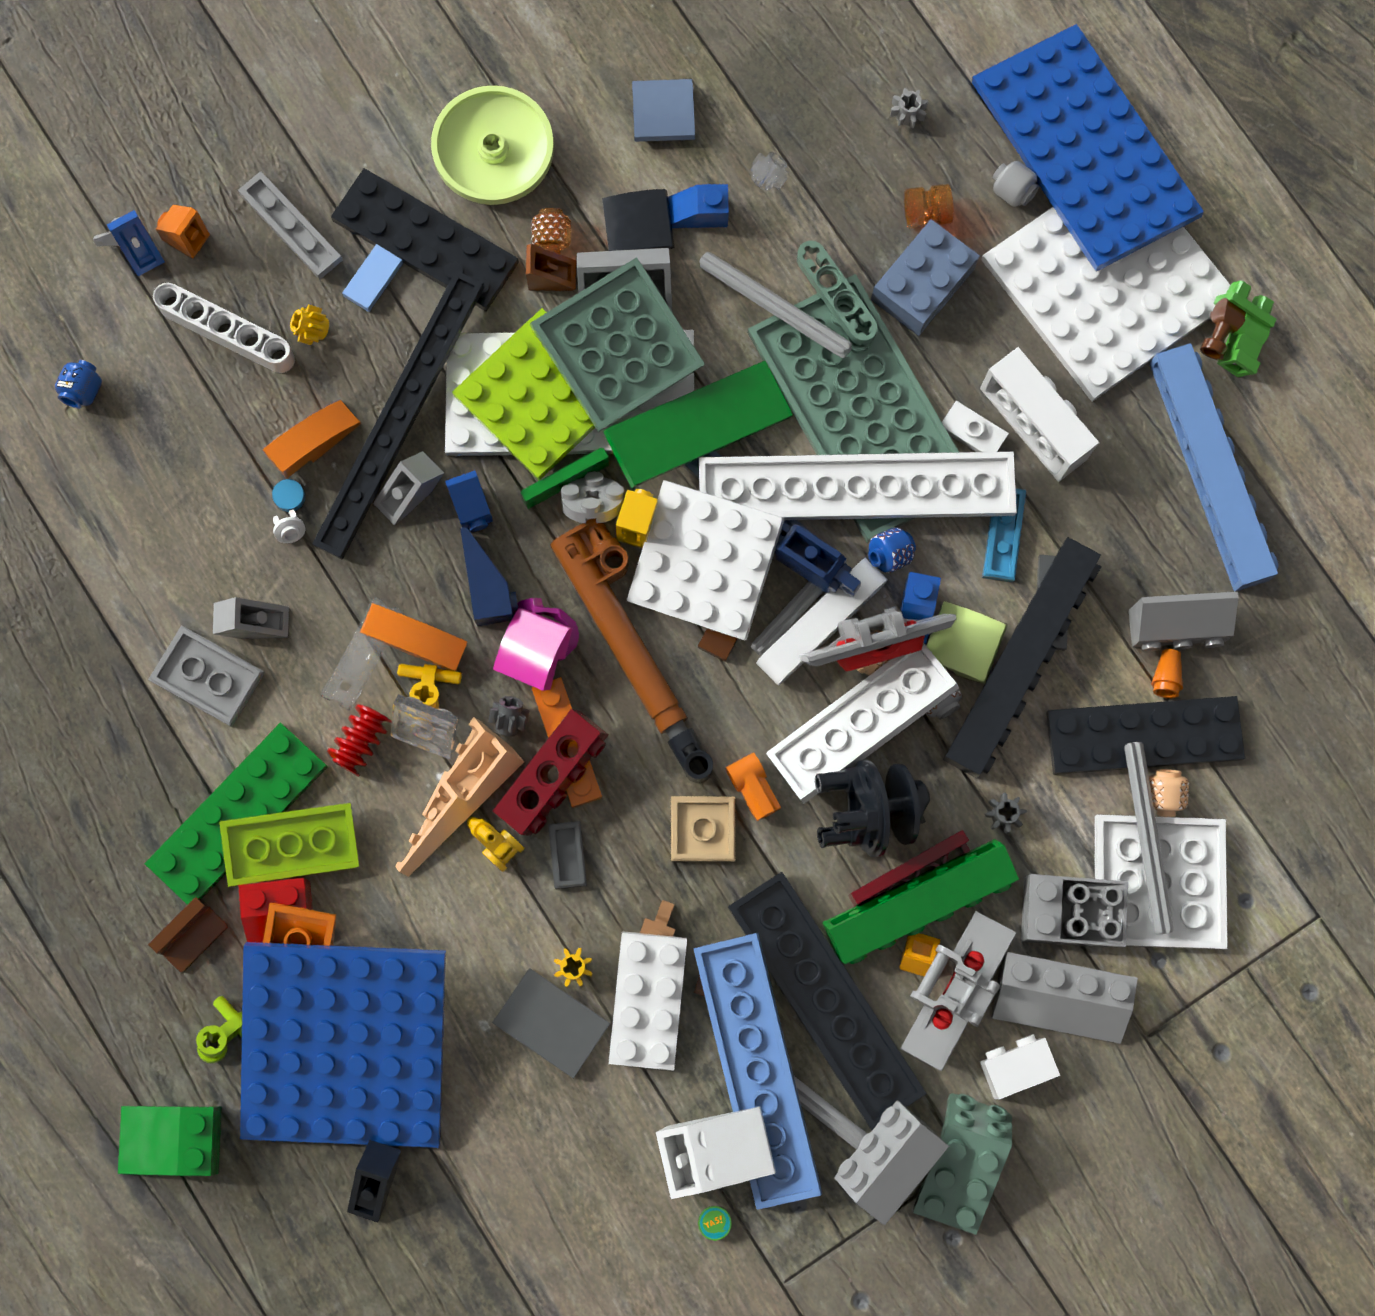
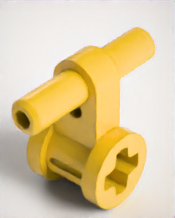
(429, 675)
(499, 846)

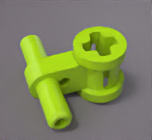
(221, 1034)

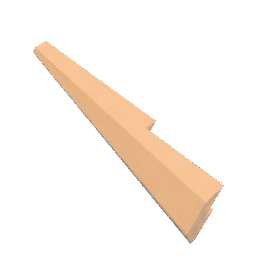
(478, 772)

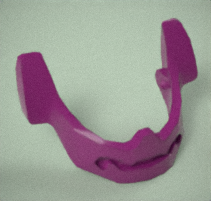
(536, 606)

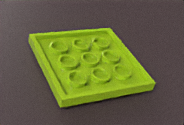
(526, 402)

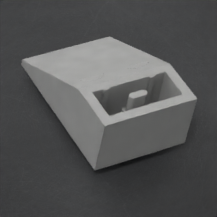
(1074, 911)

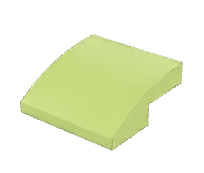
(969, 644)

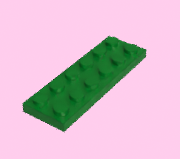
(261, 785)

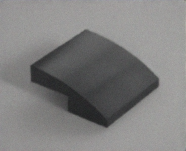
(638, 220)

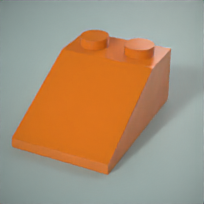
(299, 926)

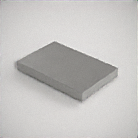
(206, 676)

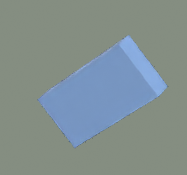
(372, 278)

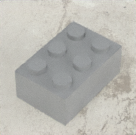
(890, 1162)

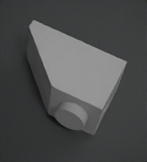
(408, 486)
(250, 619)

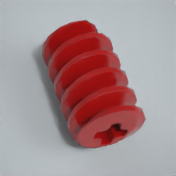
(358, 738)

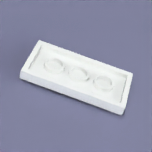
(647, 1000)

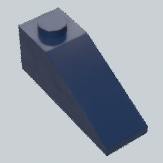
(488, 589)

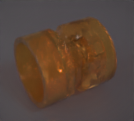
(925, 205)

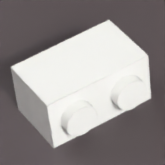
(1019, 1067)

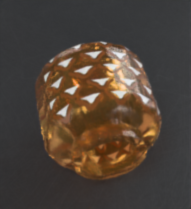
(551, 230)

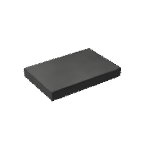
(551, 1023)

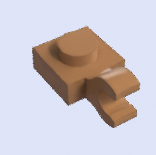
(659, 926)

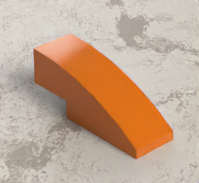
(311, 438)
(413, 637)

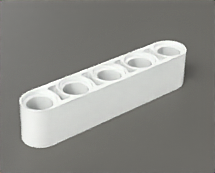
(214, 317)
(819, 624)

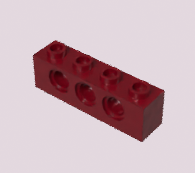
(514, 805)

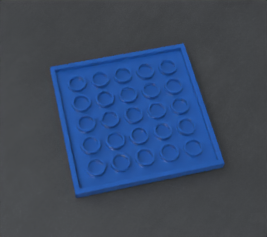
(342, 1044)

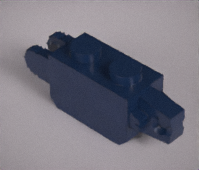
(815, 560)

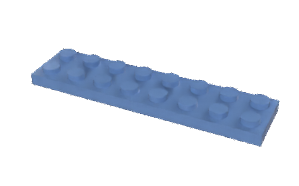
(758, 1063)

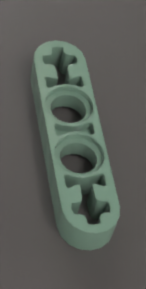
(834, 294)

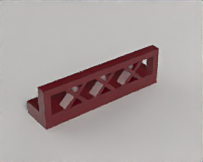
(911, 866)

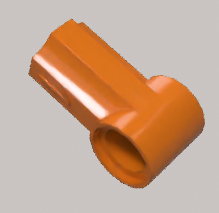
(749, 779)

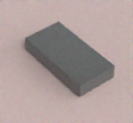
(567, 855)

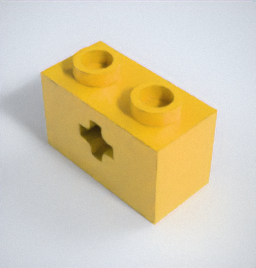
(636, 517)

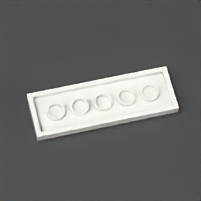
(862, 720)

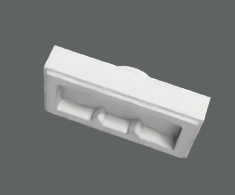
(973, 429)

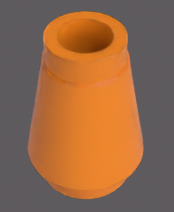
(1168, 675)

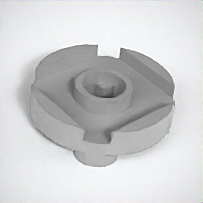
(592, 498)

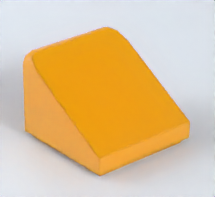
(919, 954)

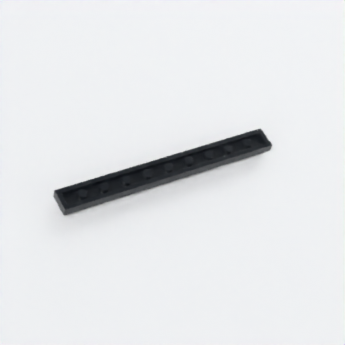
(398, 415)

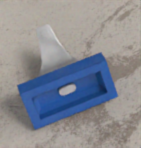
(134, 242)

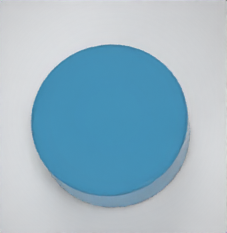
(288, 495)

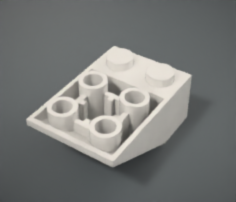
(715, 1152)

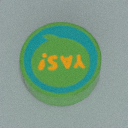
(714, 1223)

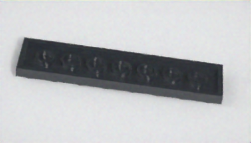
(827, 1000)

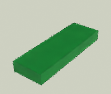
(553, 483)

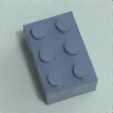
(924, 277)

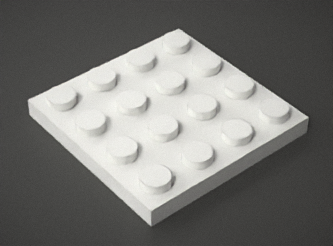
(705, 560)
(1194, 875)

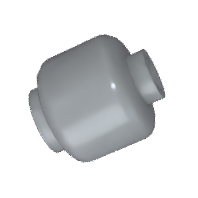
(1015, 183)

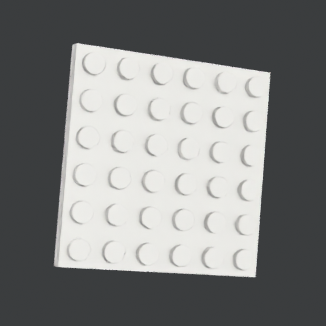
(1111, 318)

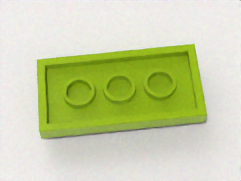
(289, 844)

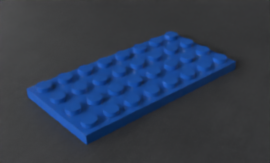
(1087, 147)

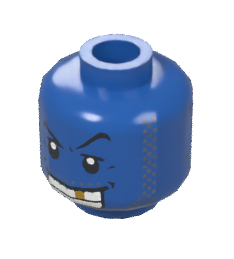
(78, 384)

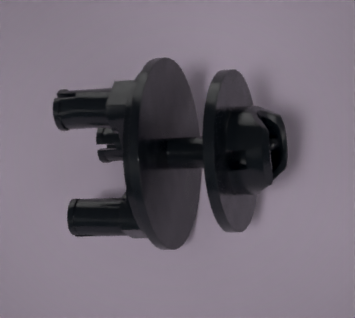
(874, 807)

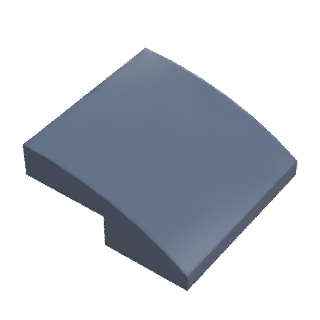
(663, 110)

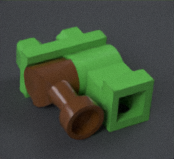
(1248, 329)

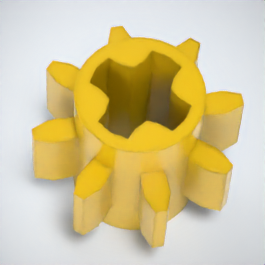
(309, 324)
(564, 964)

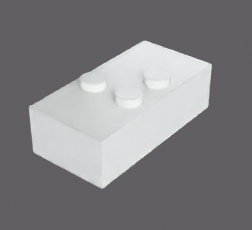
(1039, 414)

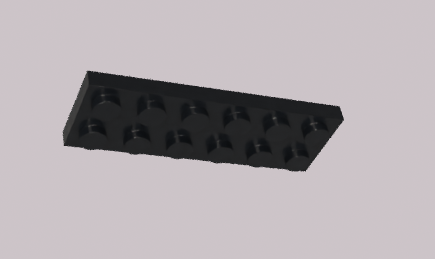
(422, 236)
(1170, 732)

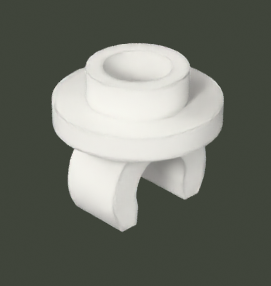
(288, 529)

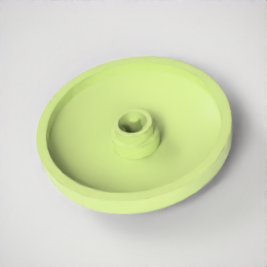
(492, 145)

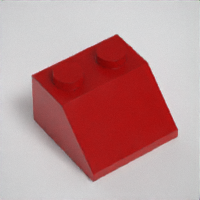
(257, 897)

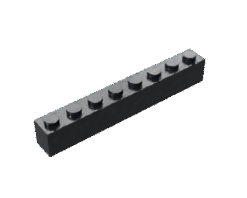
(1022, 657)

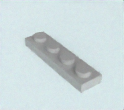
(290, 225)

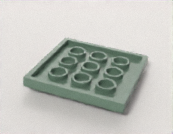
(617, 344)

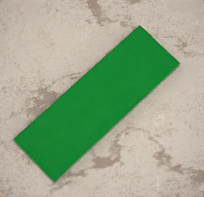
(697, 424)

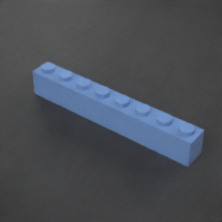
(1213, 467)

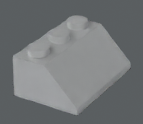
(597, 265)
(1183, 620)

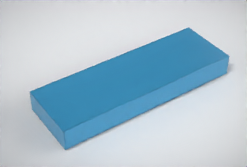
(1004, 543)

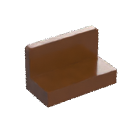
(189, 934)

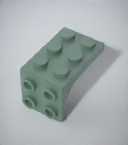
(967, 1172)

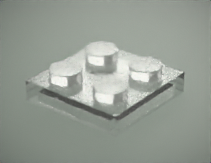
(424, 726)

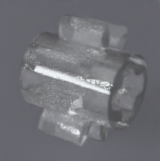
(769, 171)

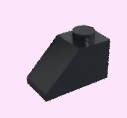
(373, 1180)

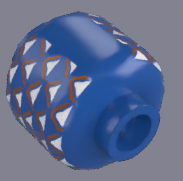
(891, 550)

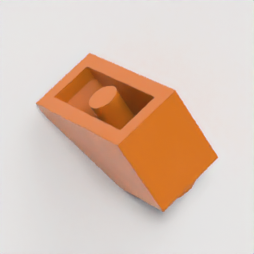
(183, 229)

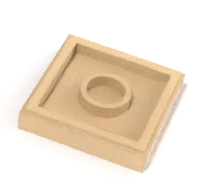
(702, 829)

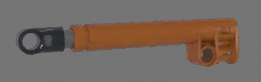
(584, 562)

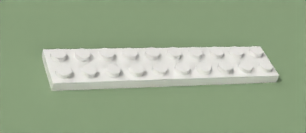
(866, 484)

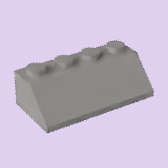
(1064, 997)

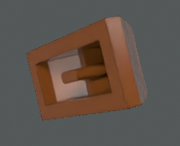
(549, 270)

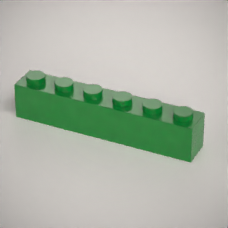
(921, 901)

